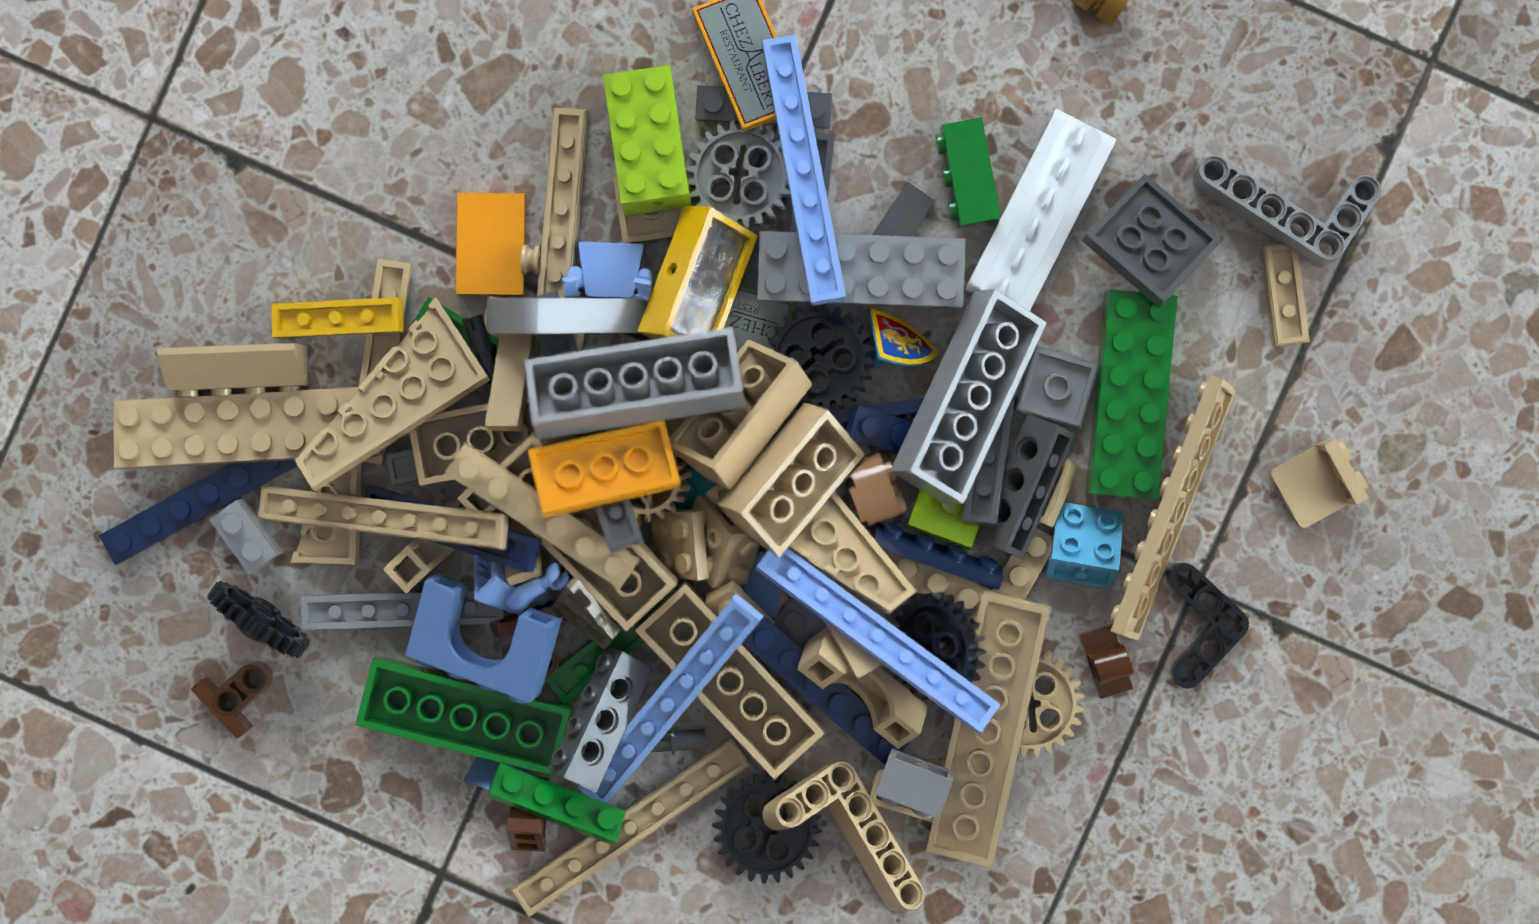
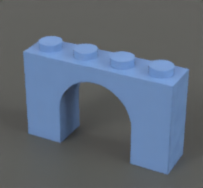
(439, 644)

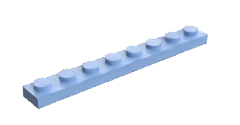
(803, 170)
(879, 638)
(677, 693)

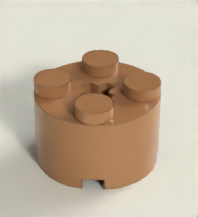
(874, 489)

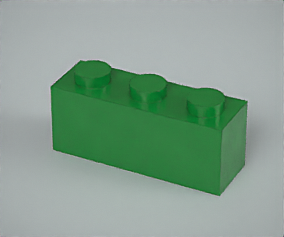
(968, 173)

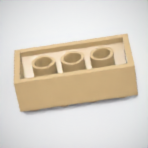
(234, 368)
(728, 441)
(792, 478)

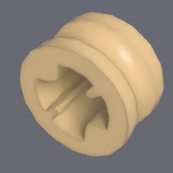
(530, 259)

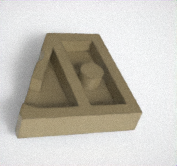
(585, 613)

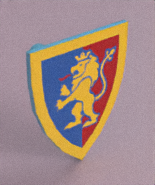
(899, 342)

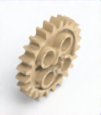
(1060, 698)

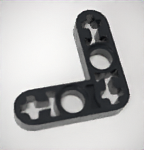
(1215, 629)

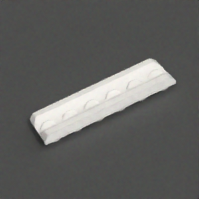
(1042, 210)

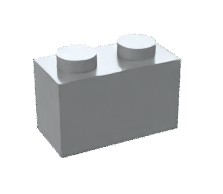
(246, 536)
(915, 784)

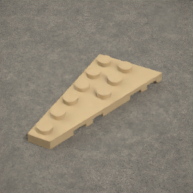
(403, 391)
(847, 553)

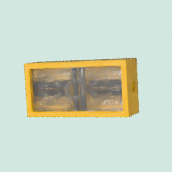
(698, 275)

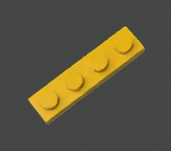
(337, 317)

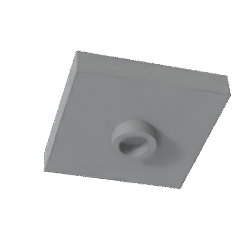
(1057, 387)

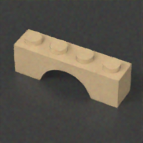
(424, 556)
(893, 708)

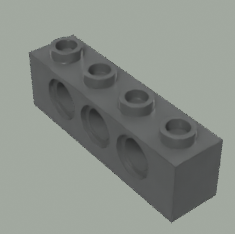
(1028, 484)
(615, 709)

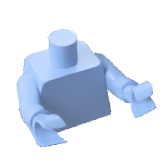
(609, 272)
(494, 590)

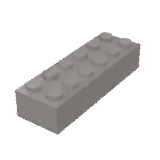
(873, 270)
(634, 383)
(968, 396)

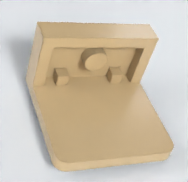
(1319, 482)
(727, 547)

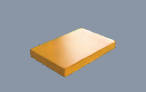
(490, 243)

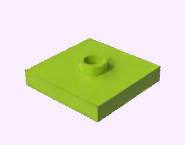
(941, 521)

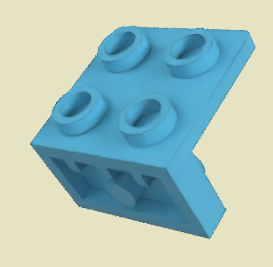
(1086, 546)

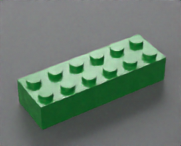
(1131, 395)
(461, 716)

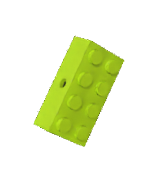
(647, 140)

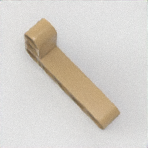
(854, 829)

